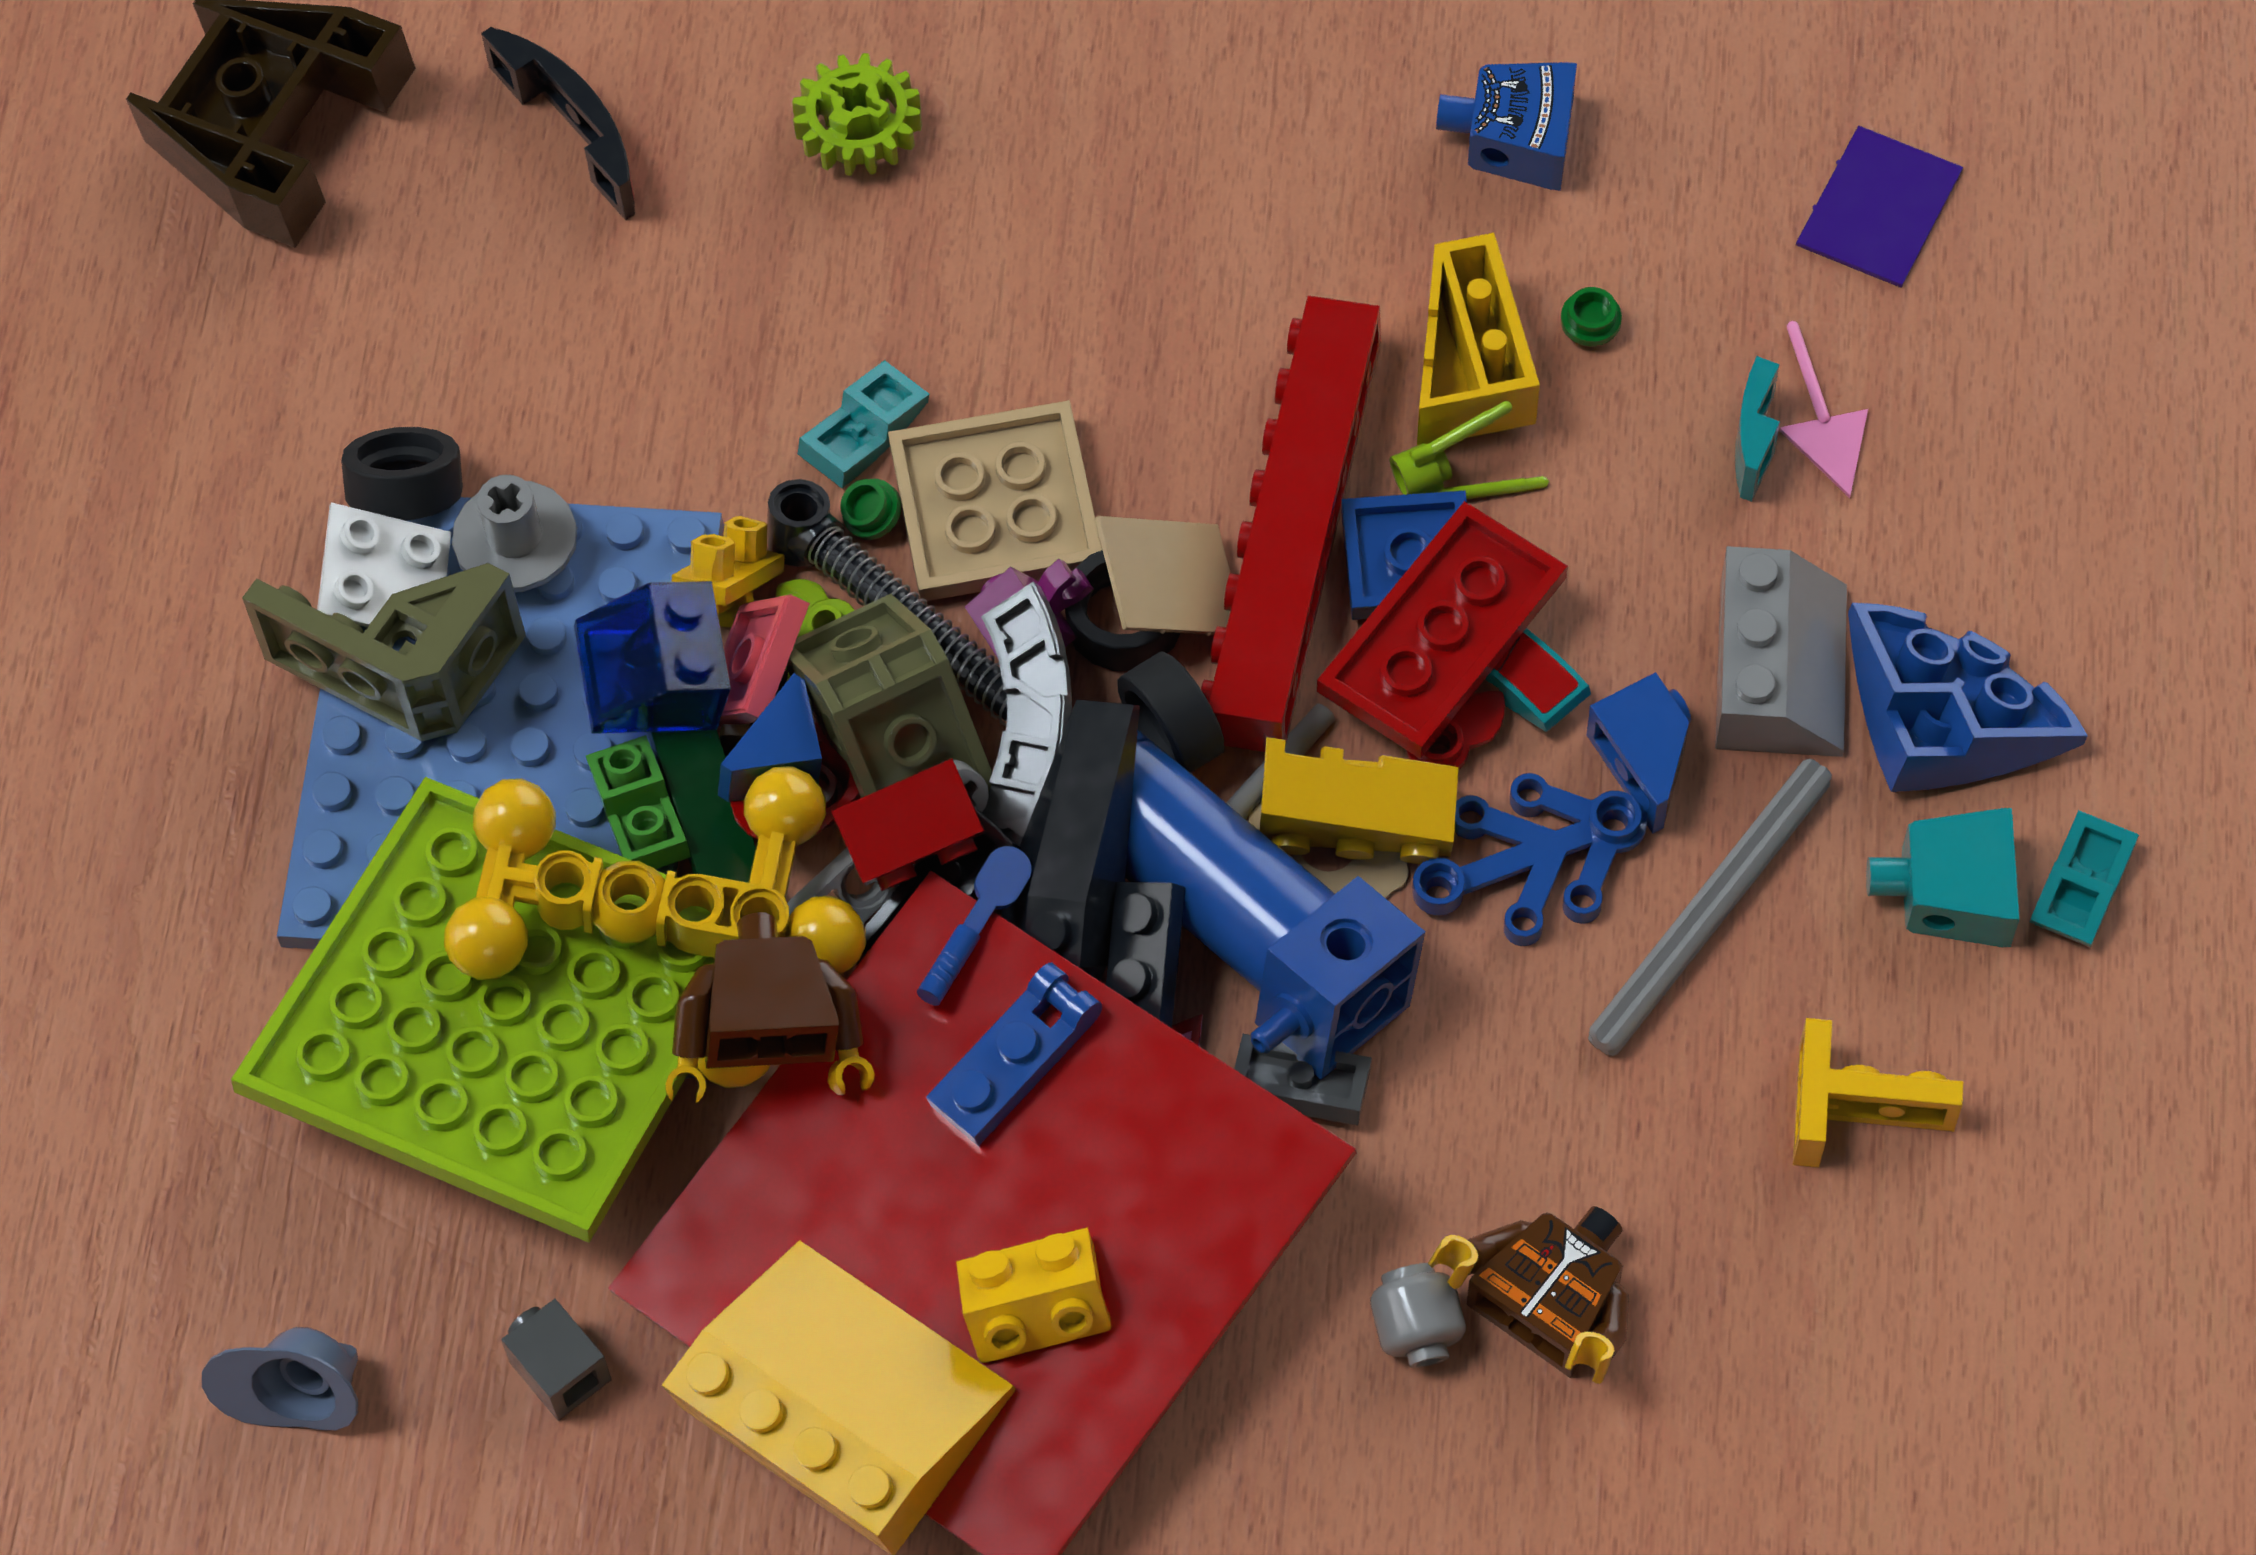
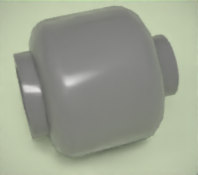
(1417, 1314)

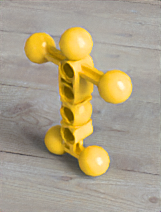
(517, 822)

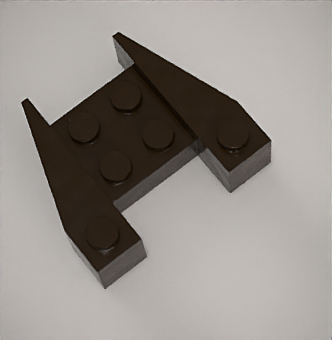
(252, 90)

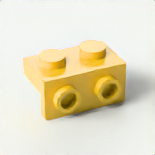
(1032, 1295)

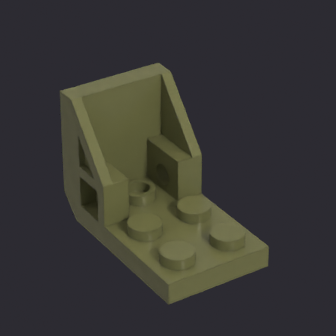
(463, 639)
(886, 695)

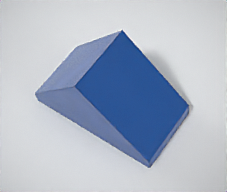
(778, 738)

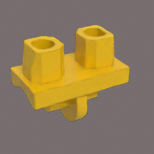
(733, 564)

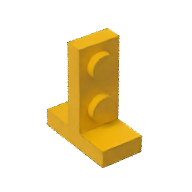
(1862, 1096)

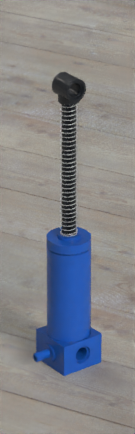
(1322, 960)

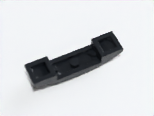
(533, 70)

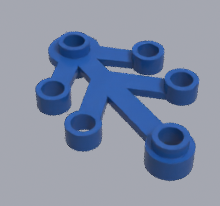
(1536, 850)

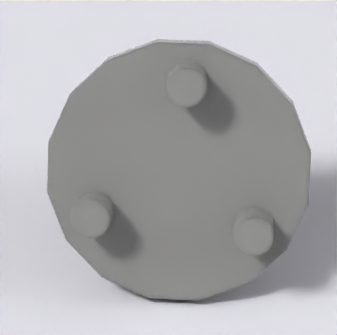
(516, 529)

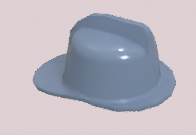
(291, 1382)

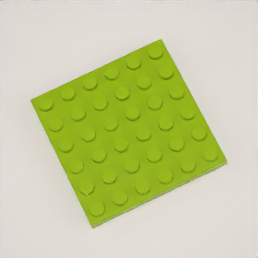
(500, 1085)

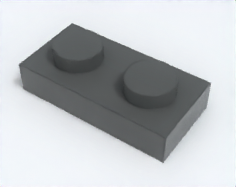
(1333, 1098)

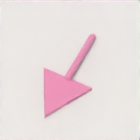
(1830, 441)

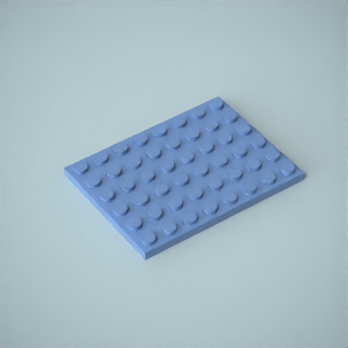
(523, 727)

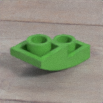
(638, 803)

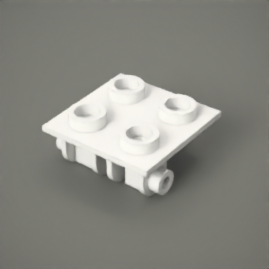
(374, 557)

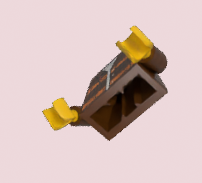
(767, 1006)
(1547, 1286)

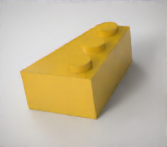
(1358, 804)

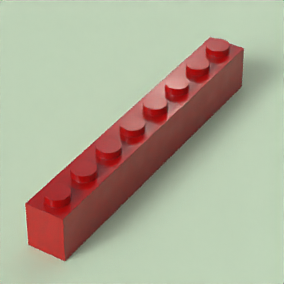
(1294, 521)

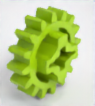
(857, 114)

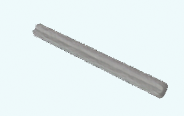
(1709, 907)

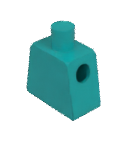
(1955, 877)

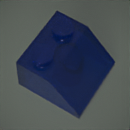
(654, 660)

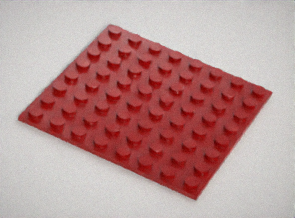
(1134, 1133)

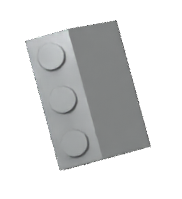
(1780, 655)

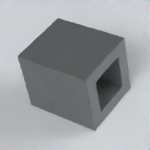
(555, 1358)

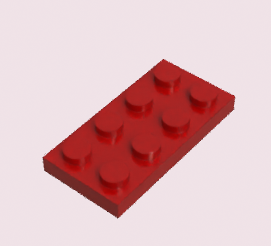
(1442, 629)

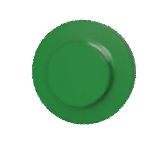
(1591, 317)
(870, 508)

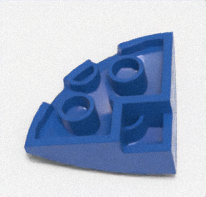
(1949, 705)

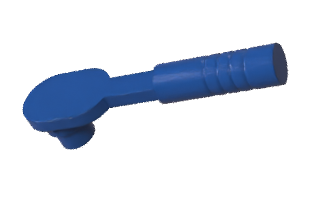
(996, 888)

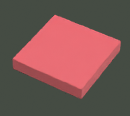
(759, 653)

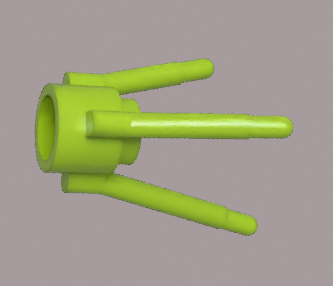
(1427, 467)

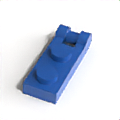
(1014, 1055)

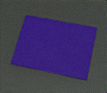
(1879, 206)

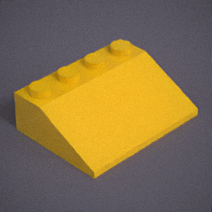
(839, 1394)

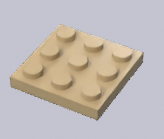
(993, 497)

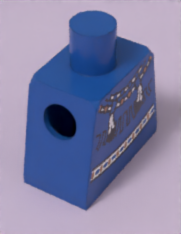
(1516, 120)

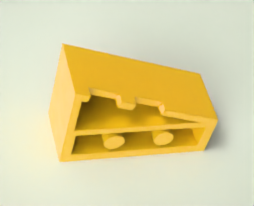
(1474, 343)

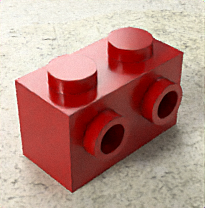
(909, 824)

